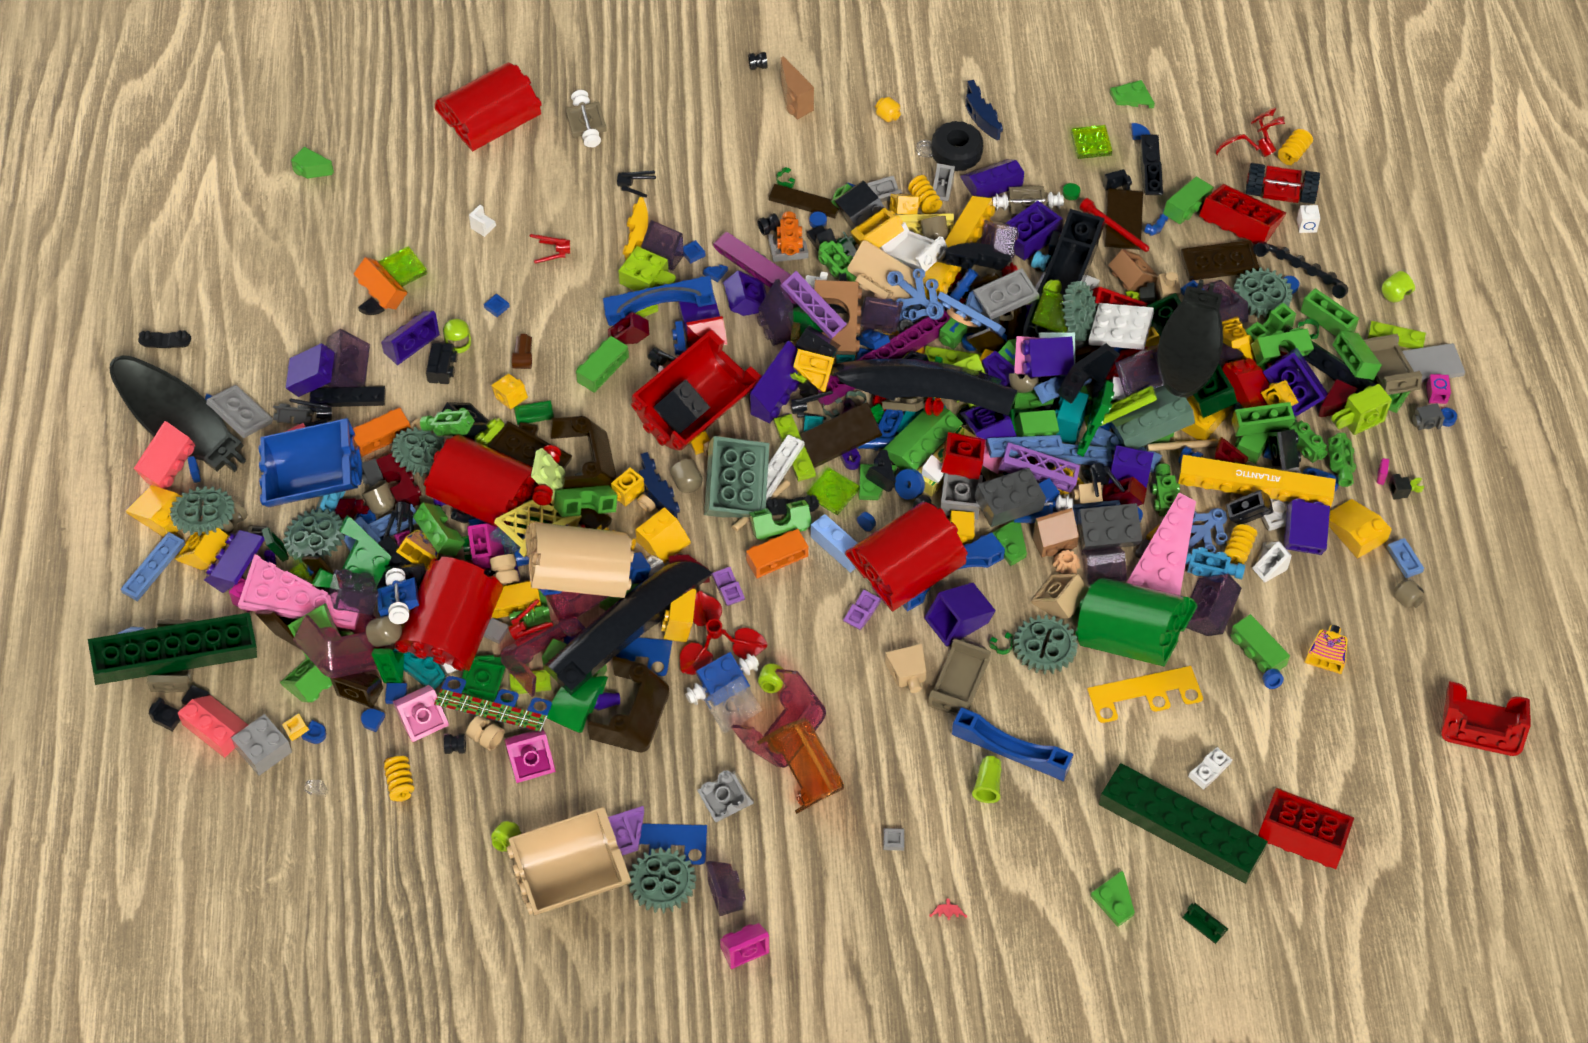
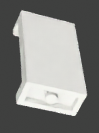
(914, 249)

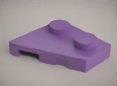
(627, 829)

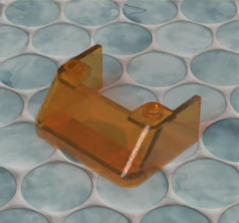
(807, 762)

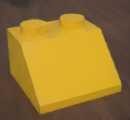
(662, 535)
(202, 549)
(679, 617)

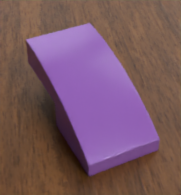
(727, 586)
(862, 610)

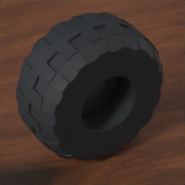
(956, 134)

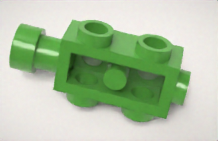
(840, 260)
(448, 422)
(1306, 443)
(1341, 458)
(1164, 488)

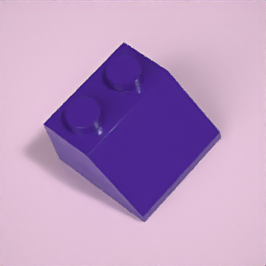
(744, 293)
(1131, 463)

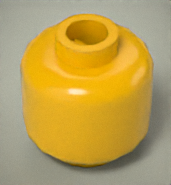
(888, 109)

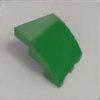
(573, 709)

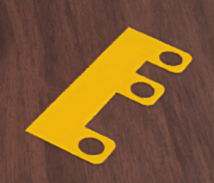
(1149, 686)

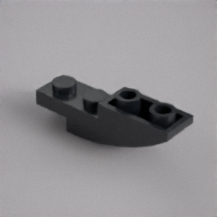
(1151, 165)
(968, 254)

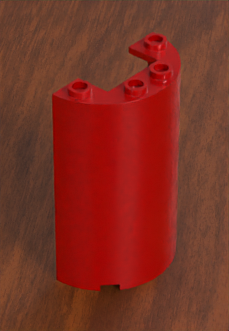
(710, 374)

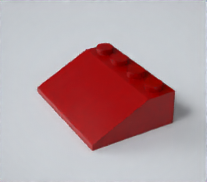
(1241, 214)
(1306, 828)

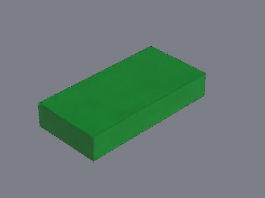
(534, 412)

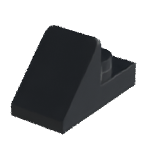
(819, 235)
(882, 472)

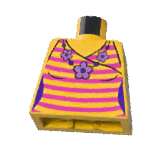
(417, 549)
(1328, 650)

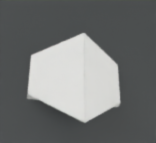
(1272, 560)

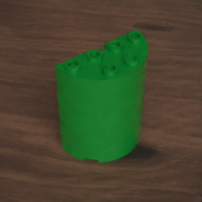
(1133, 620)

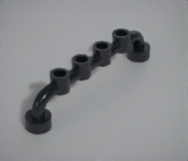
(1339, 290)

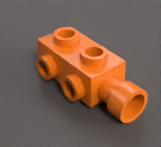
(789, 233)

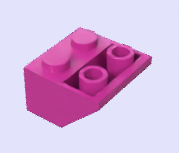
(481, 545)

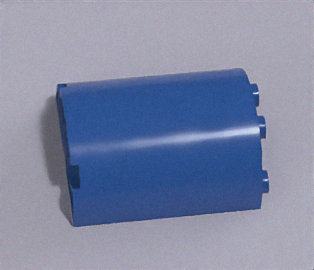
(309, 463)

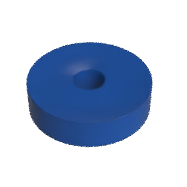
(916, 480)

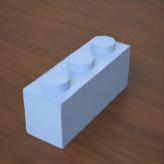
(833, 540)

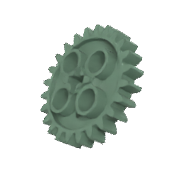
(1263, 291)
(1079, 309)
(416, 450)
(188, 510)
(314, 535)
(1027, 639)
(657, 896)

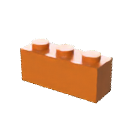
(380, 283)
(380, 431)
(777, 553)

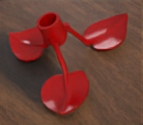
(1265, 143)
(708, 612)

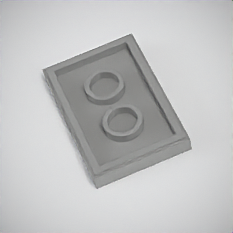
(1006, 294)
(1435, 360)
(239, 411)

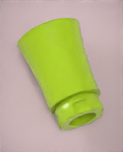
(988, 780)

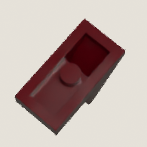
(1229, 453)

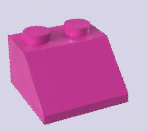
(529, 755)
(745, 945)

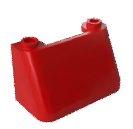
(1484, 724)

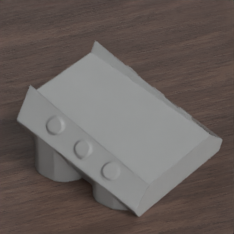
(725, 795)

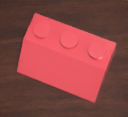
(164, 456)
(212, 723)

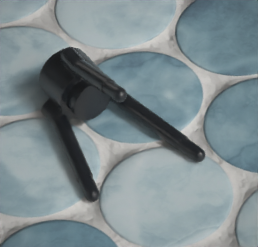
(626, 179)
(658, 357)
(800, 405)
(322, 411)
(1099, 474)
(401, 514)

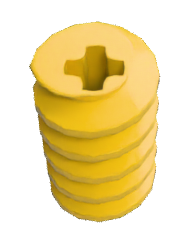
(1295, 146)
(928, 198)
(1240, 543)
(398, 778)

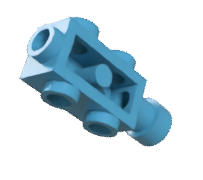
(1211, 564)

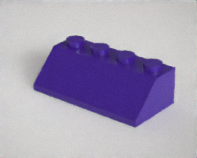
(775, 385)

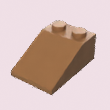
(797, 90)

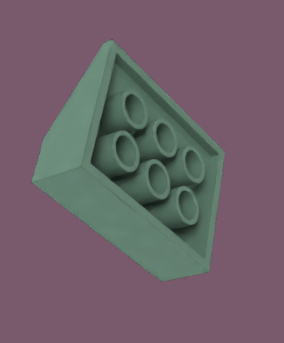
(1153, 420)
(736, 477)

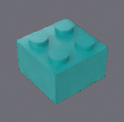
(1071, 417)

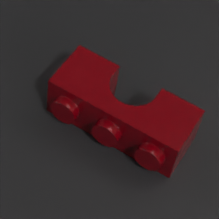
(405, 490)

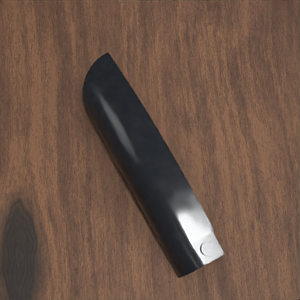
(1070, 260)
(926, 379)
(623, 623)

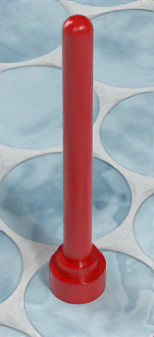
(1088, 206)

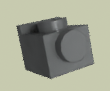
(1428, 417)
(371, 473)

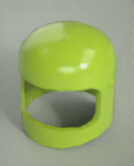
(1397, 286)
(455, 331)

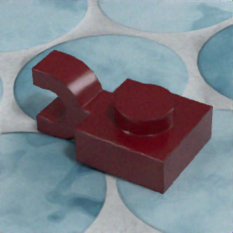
(350, 507)

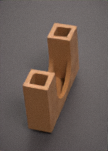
(845, 295)

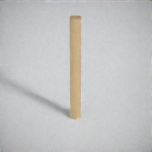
(1180, 445)
(742, 521)

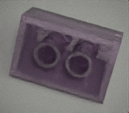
(349, 359)
(1215, 604)

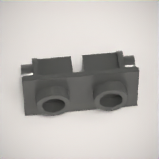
(285, 412)

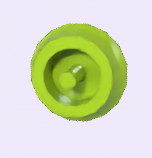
(1053, 285)

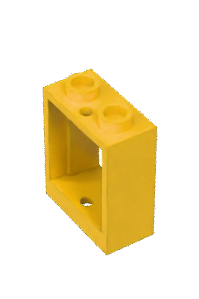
(878, 228)

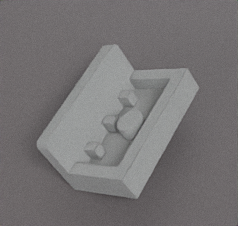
(884, 188)

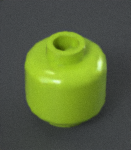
(769, 680)
(501, 834)

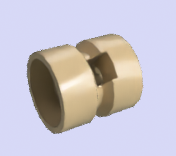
(504, 569)
(485, 732)

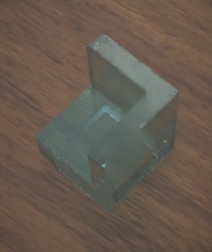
(500, 536)

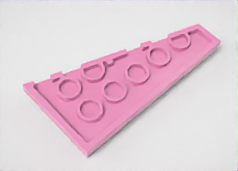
(1166, 554)
(287, 595)

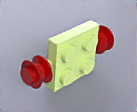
(547, 474)

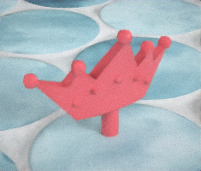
(948, 910)

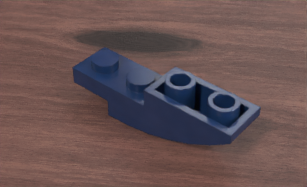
(982, 113)
(655, 488)

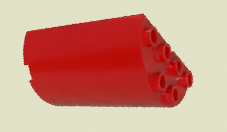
(490, 105)
(478, 479)
(909, 554)
(451, 613)

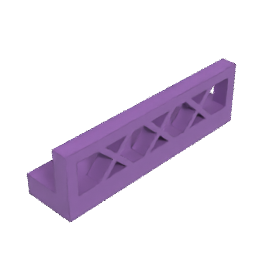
(815, 302)
(1041, 473)

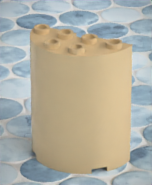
(579, 559)
(567, 862)

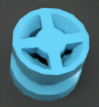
(1040, 261)

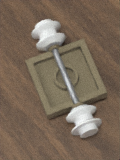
(586, 119)
(1023, 197)

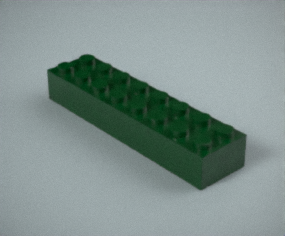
(1218, 391)
(172, 648)
(1183, 823)

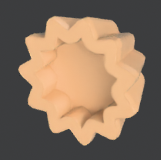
(1066, 562)

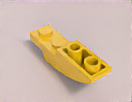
(637, 226)

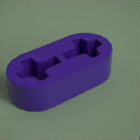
(848, 463)

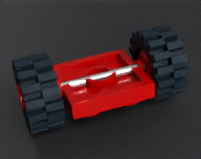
(1282, 183)

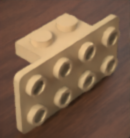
(872, 267)

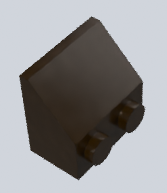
(359, 688)

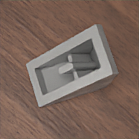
(944, 181)

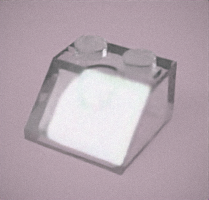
(733, 704)

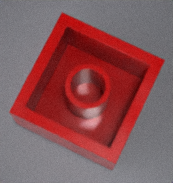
(963, 455)

